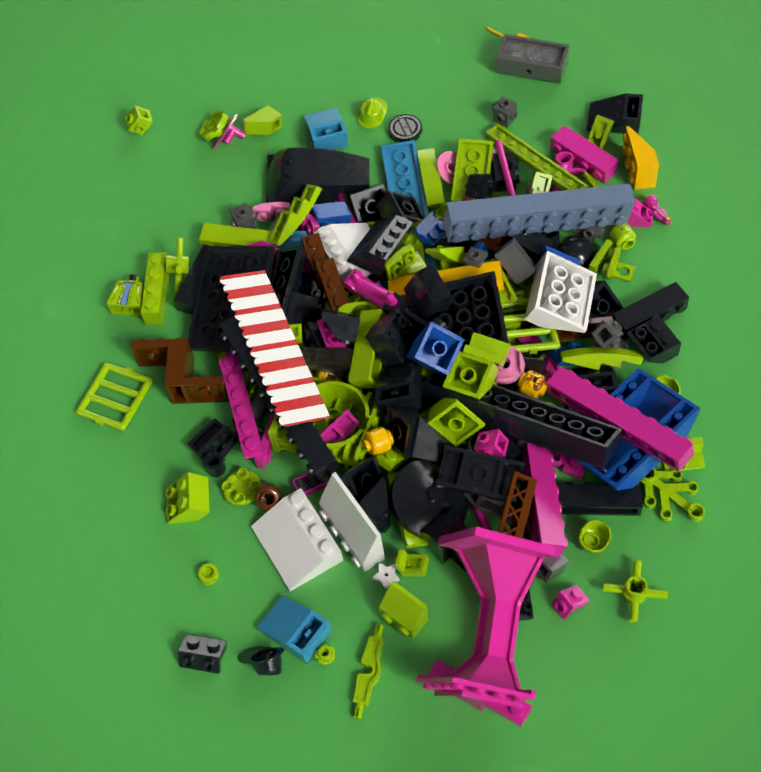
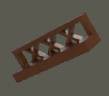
(522, 507)

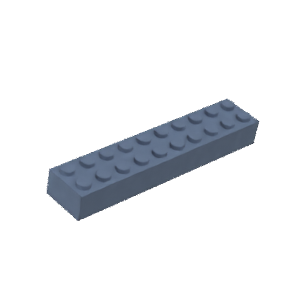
(538, 212)

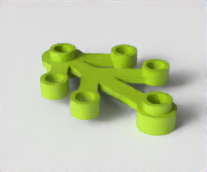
(669, 491)

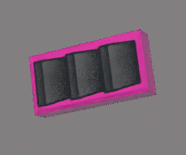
(311, 484)

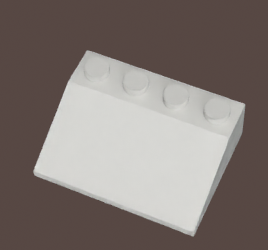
(340, 242)
(560, 294)
(351, 524)
(297, 540)

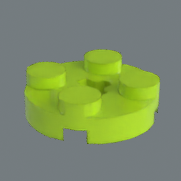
(215, 126)

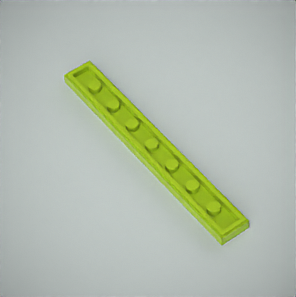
(534, 159)

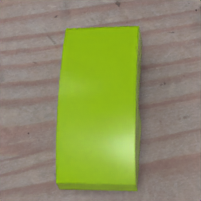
(399, 261)

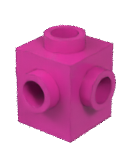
(492, 443)

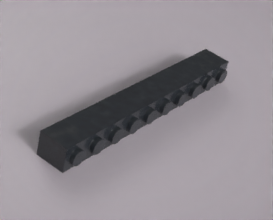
(304, 435)

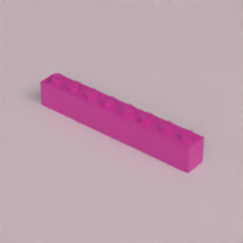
(636, 428)

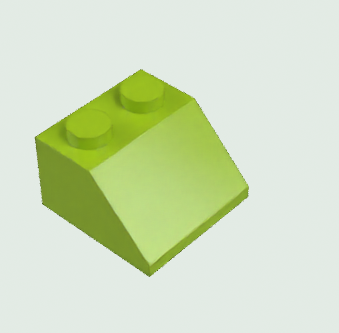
(471, 376)
(403, 611)

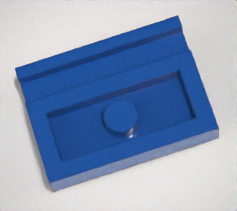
(430, 230)

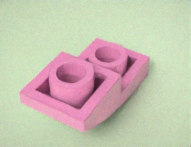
(267, 211)

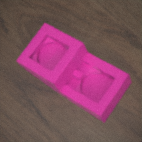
(340, 428)

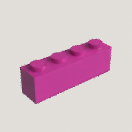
(585, 154)

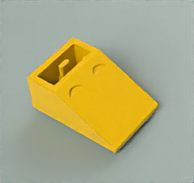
(640, 160)

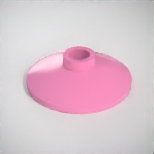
(446, 166)

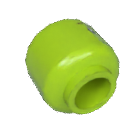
(622, 236)

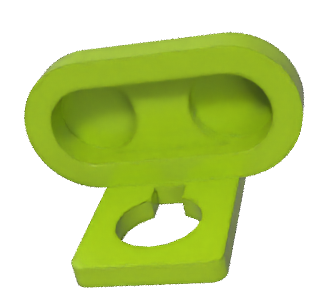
(610, 268)

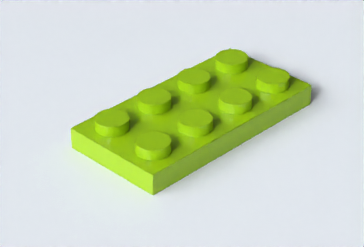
(471, 158)

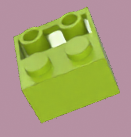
(187, 499)

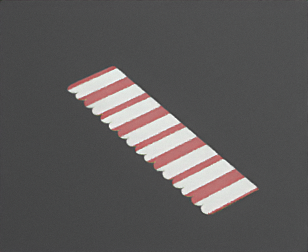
(274, 348)

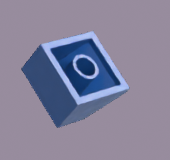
(435, 348)

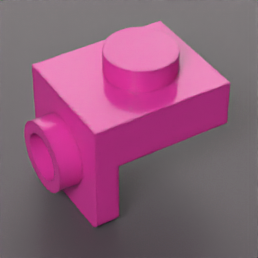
(569, 601)

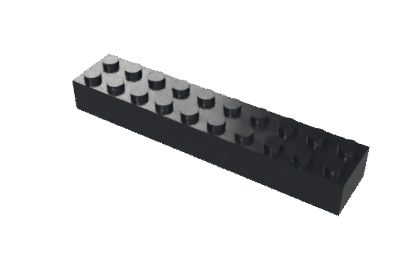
(535, 421)

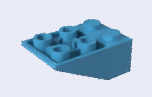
(327, 129)
(295, 628)

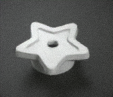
(386, 581)

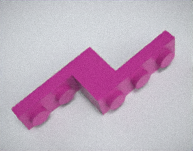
(513, 714)

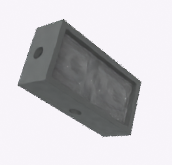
(532, 58)

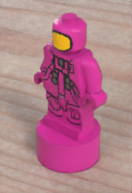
(652, 203)

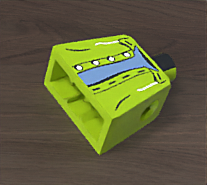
(127, 297)

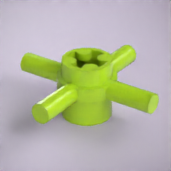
(178, 264)
(638, 597)

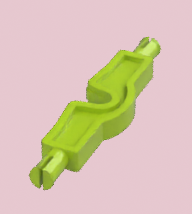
(366, 682)

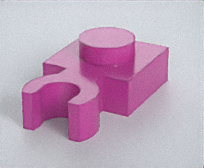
(570, 466)

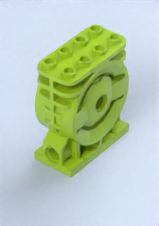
(345, 397)

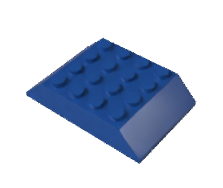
(652, 400)

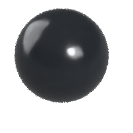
(578, 247)

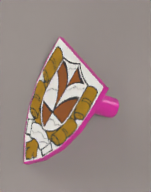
(232, 131)

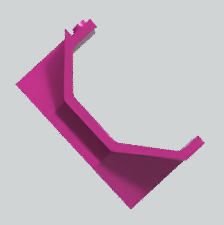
(501, 574)

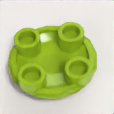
(240, 487)

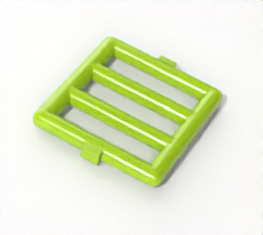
(531, 348)
(100, 381)

